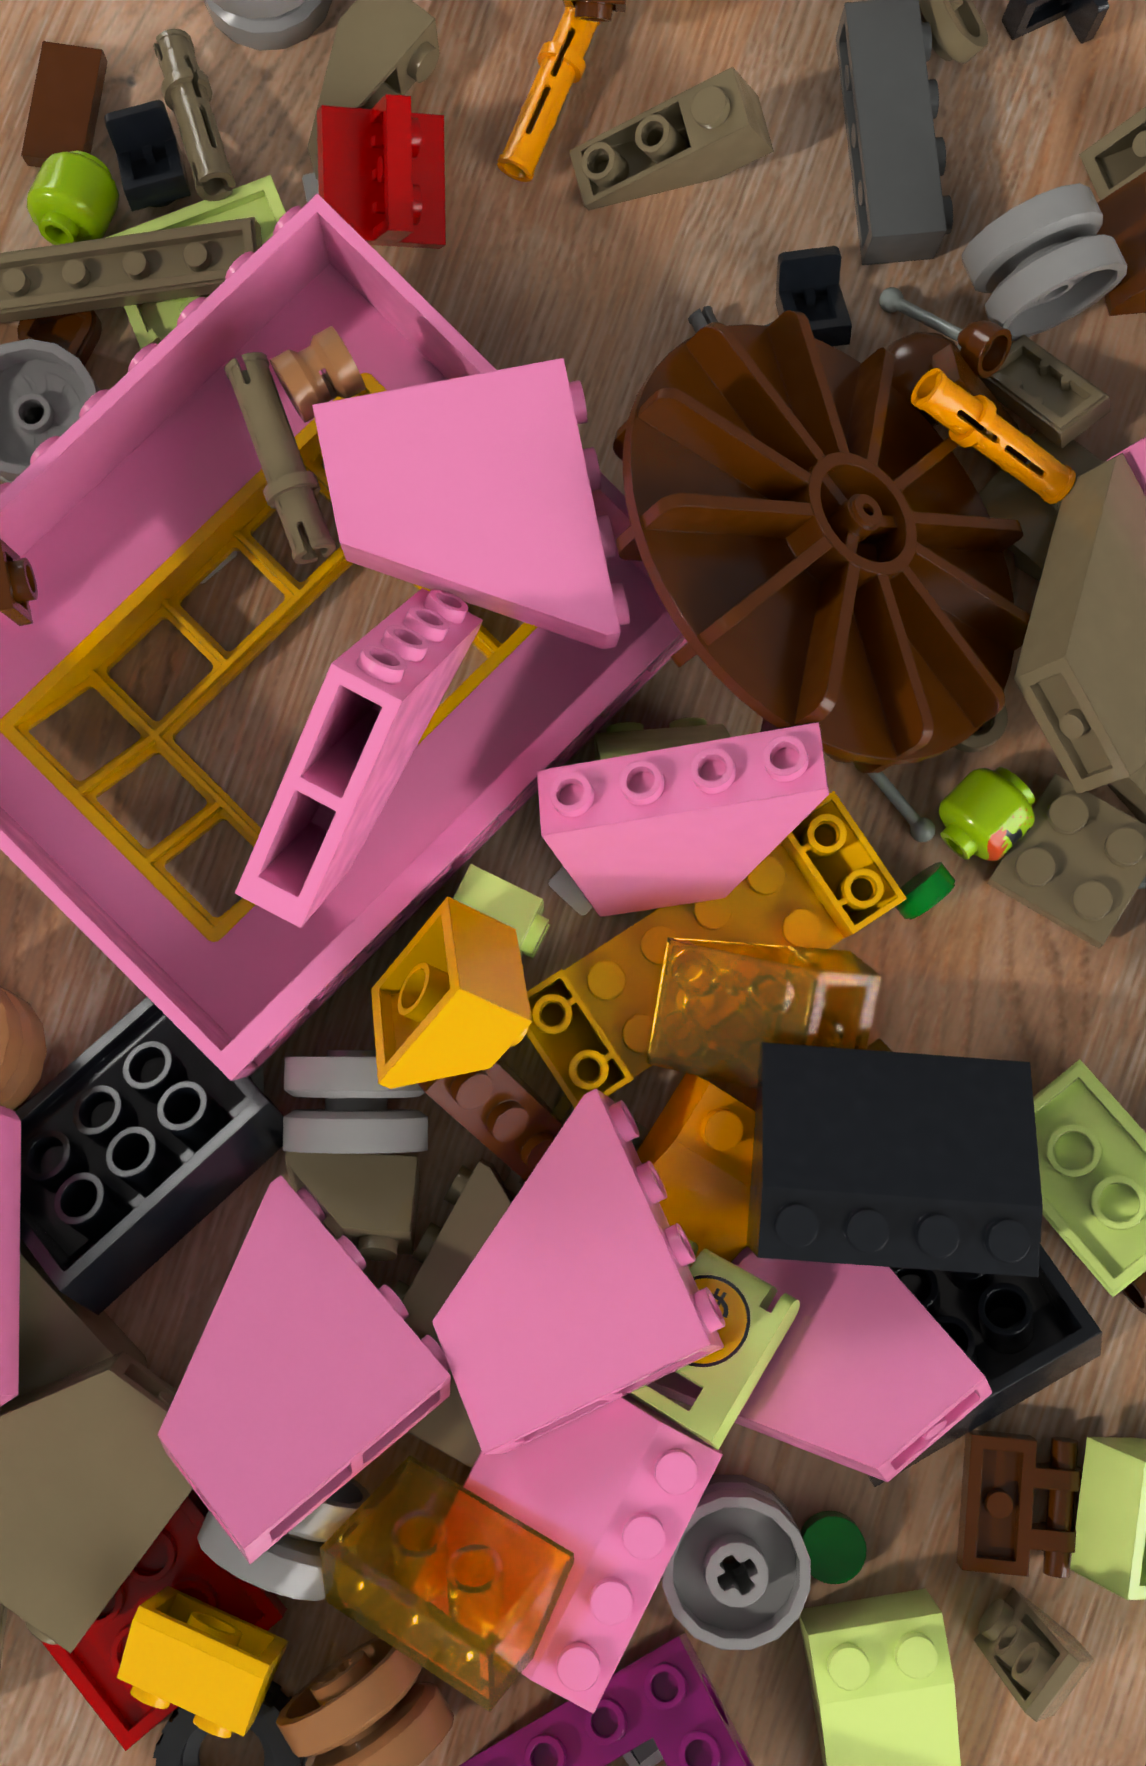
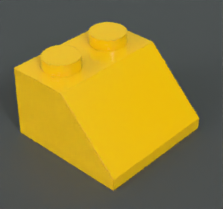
(450, 999)
(200, 1661)

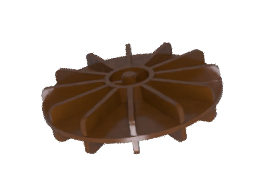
(819, 542)

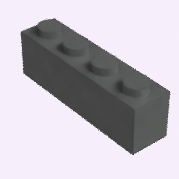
(892, 131)

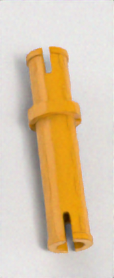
(550, 89)
(944, 399)

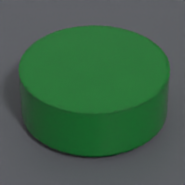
(925, 890)
(834, 1547)

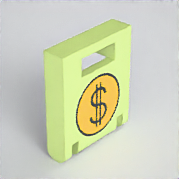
(748, 1341)

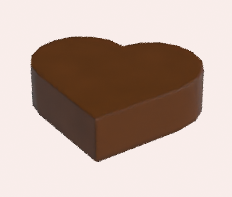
(73, 332)

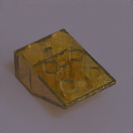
(732, 995)

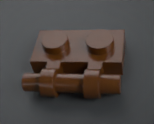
(999, 1504)

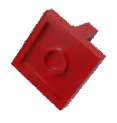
(385, 171)

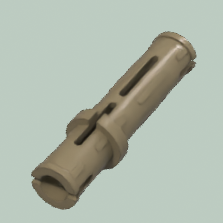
(188, 95)
(289, 484)

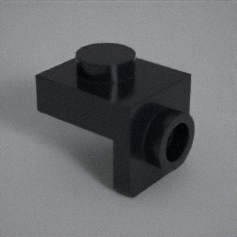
(1029, 15)
(148, 155)
(811, 285)

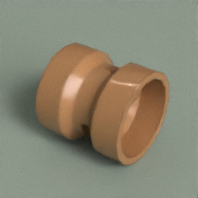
(301, 376)

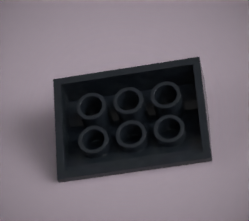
(133, 1154)
(895, 1161)
(1011, 1328)

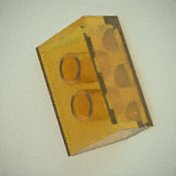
(446, 1579)

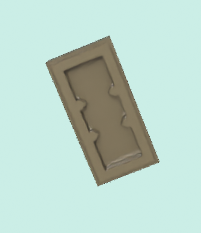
(1047, 393)

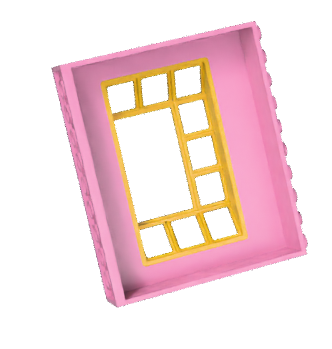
(131, 521)

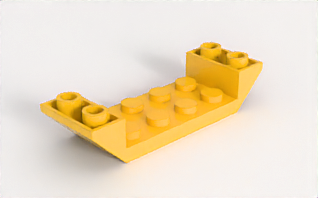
(808, 892)

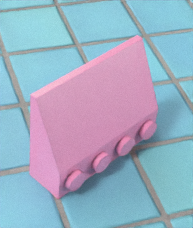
(619, 1499)

